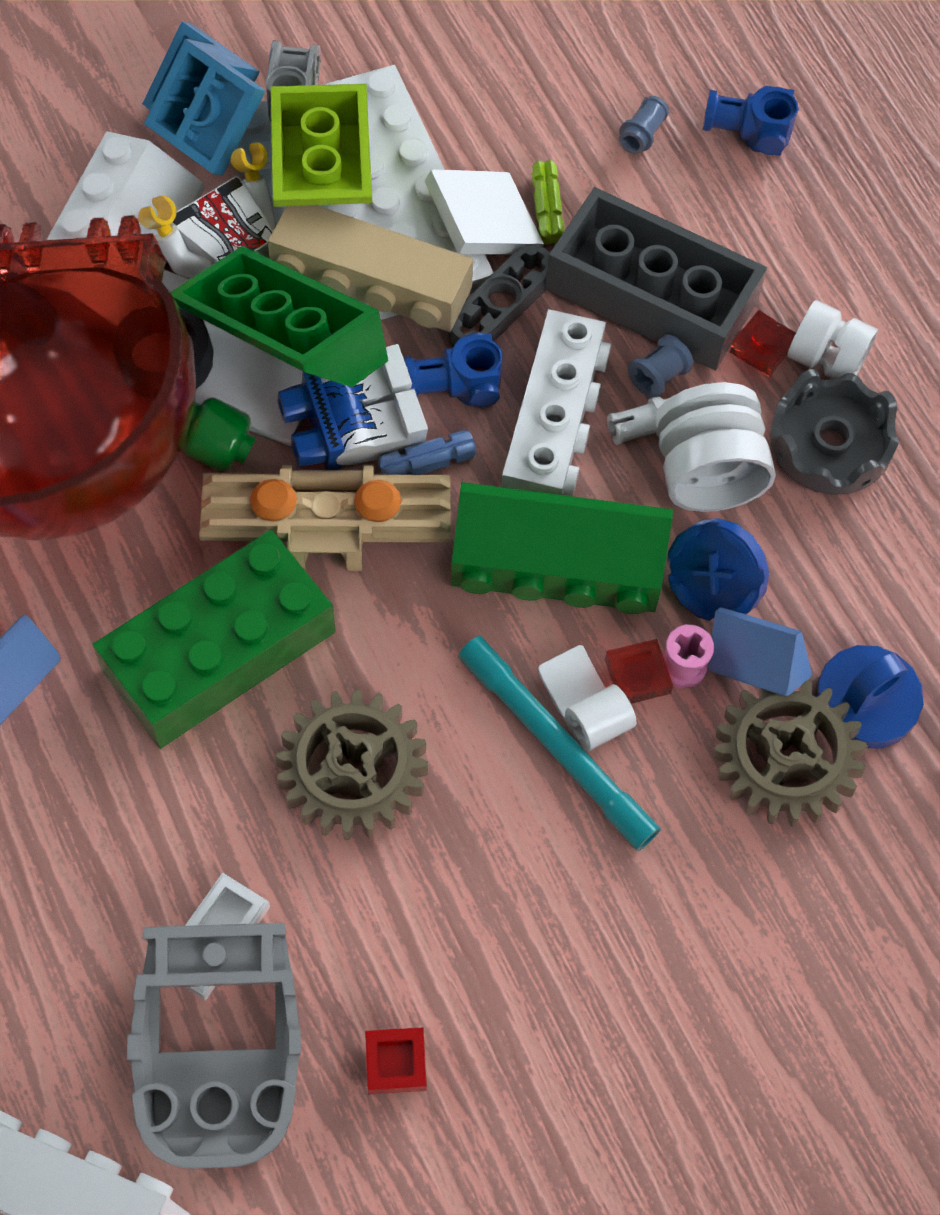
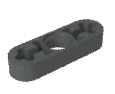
(507, 280)

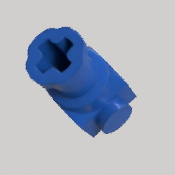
(761, 119)
(456, 373)

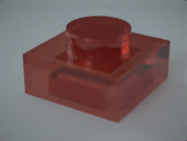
(763, 343)
(639, 671)

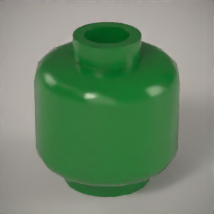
(218, 435)

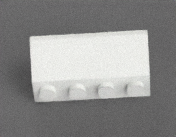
(120, 182)

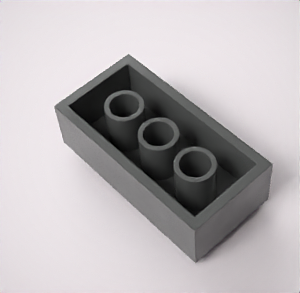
(654, 276)

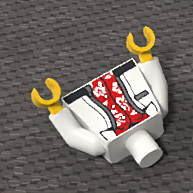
(219, 221)

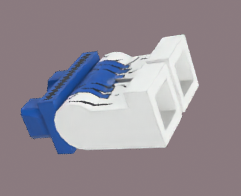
(354, 421)

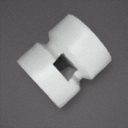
(815, 337)

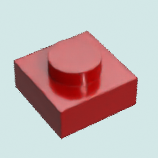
(395, 1061)

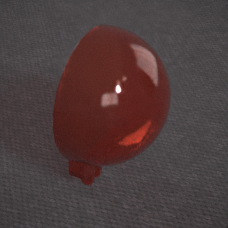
(88, 378)

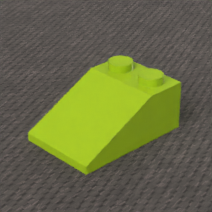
(320, 145)

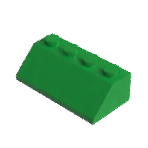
(288, 316)
(560, 548)

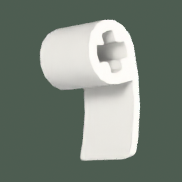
(587, 706)

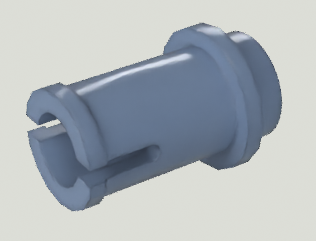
(638, 132)

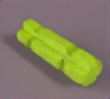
(547, 201)

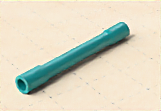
(616, 804)

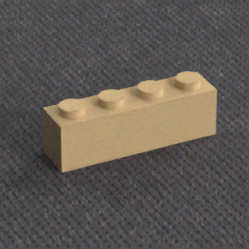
(374, 264)

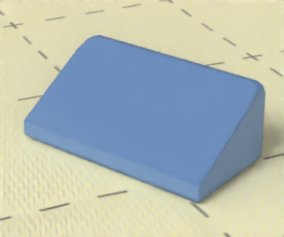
(758, 652)
(24, 663)

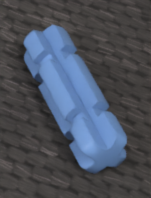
(429, 455)

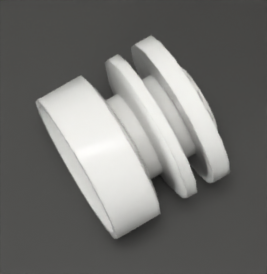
(714, 447)

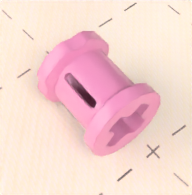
(690, 641)

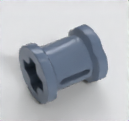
(660, 366)

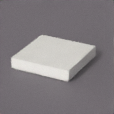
(482, 211)

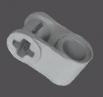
(292, 67)

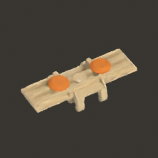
(326, 522)

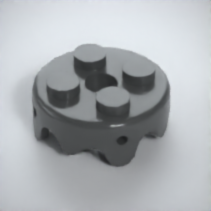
(838, 405)

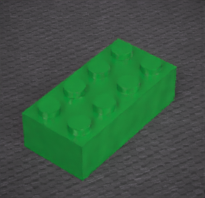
(215, 638)

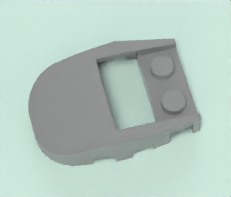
(220, 1103)

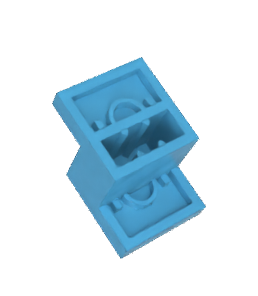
(202, 98)

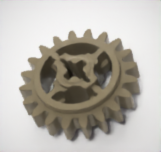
(333, 727)
(804, 765)

